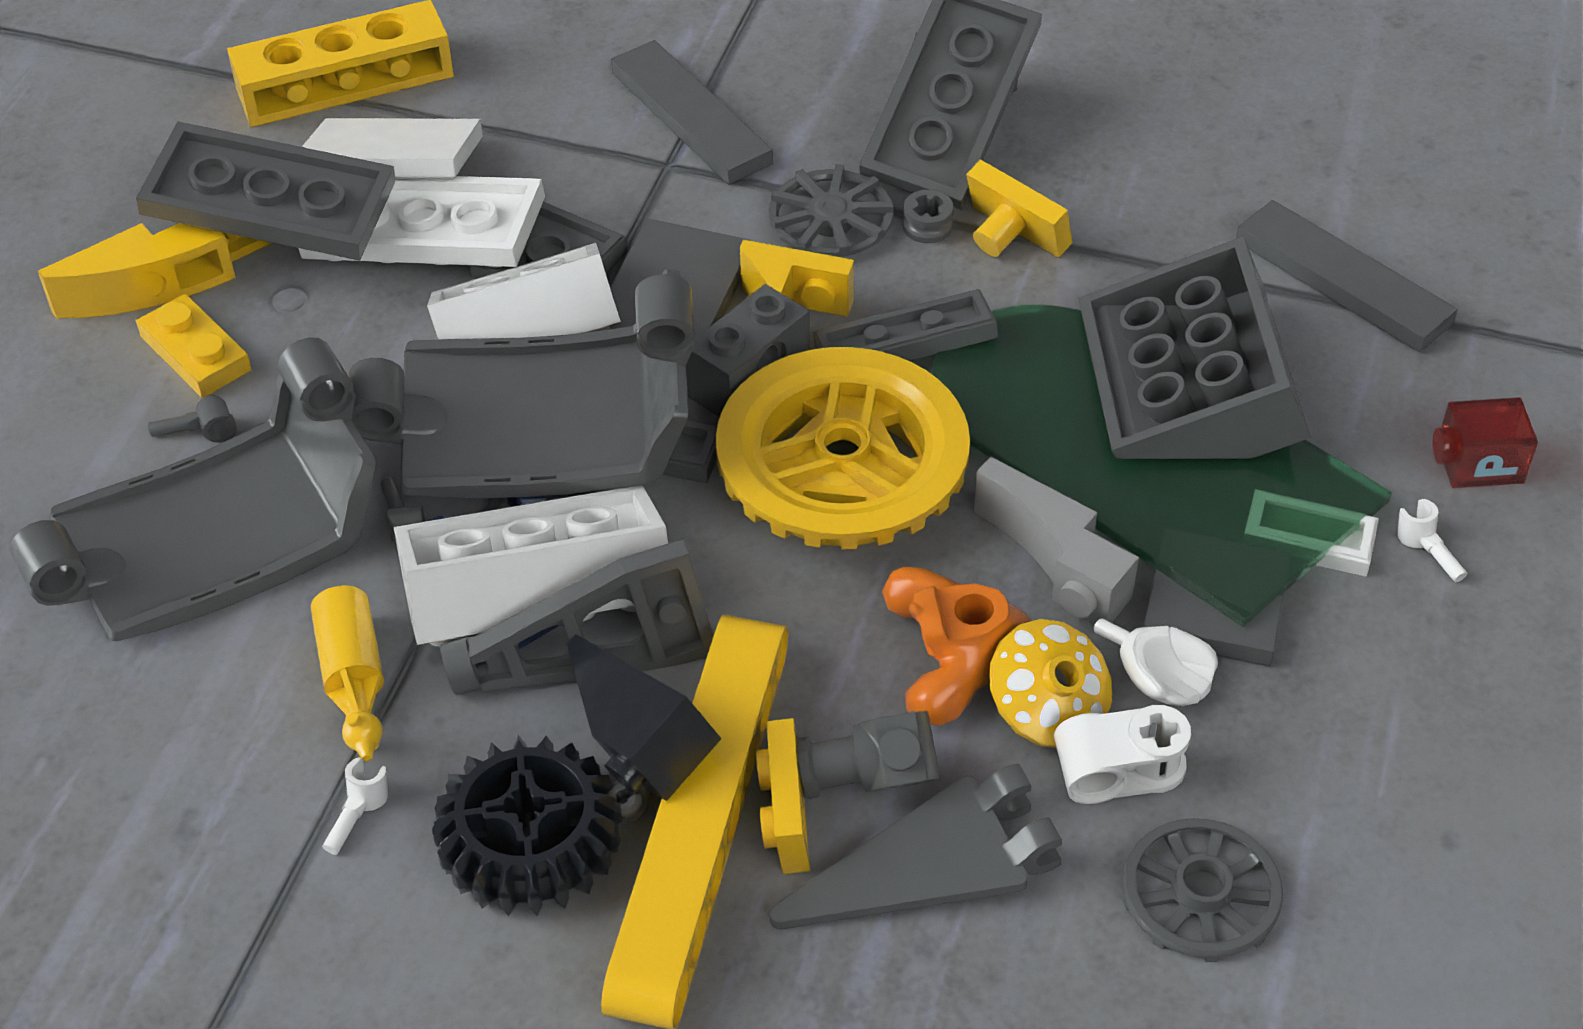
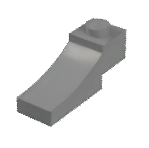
(1087, 572)

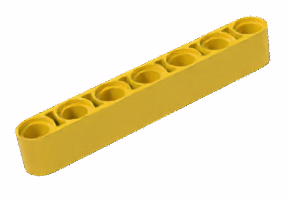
(695, 830)

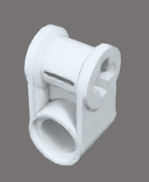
(1117, 757)

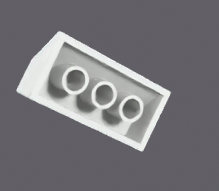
(496, 563)

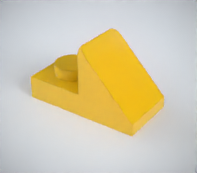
(806, 277)

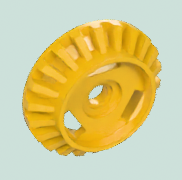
(853, 399)

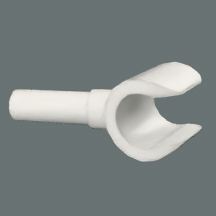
(1421, 533)
(362, 797)

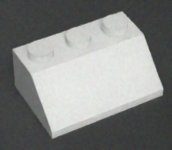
(531, 300)

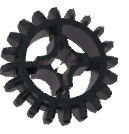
(485, 818)

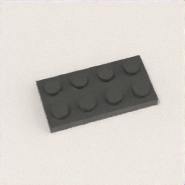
(950, 95)
(267, 190)

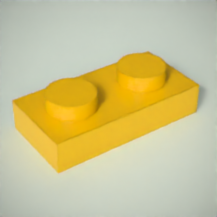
(193, 345)
(785, 821)

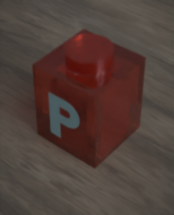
(1485, 442)

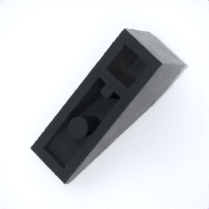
(639, 721)

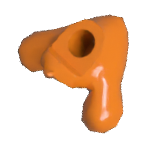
(959, 631)

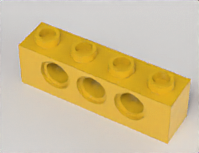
(340, 62)

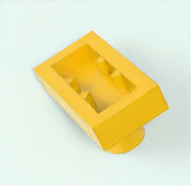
(1014, 211)

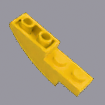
(142, 270)

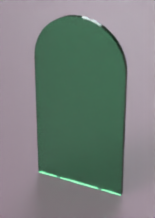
(1212, 525)

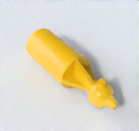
(350, 662)

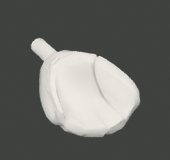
(1164, 661)

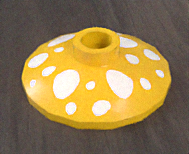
(1026, 682)

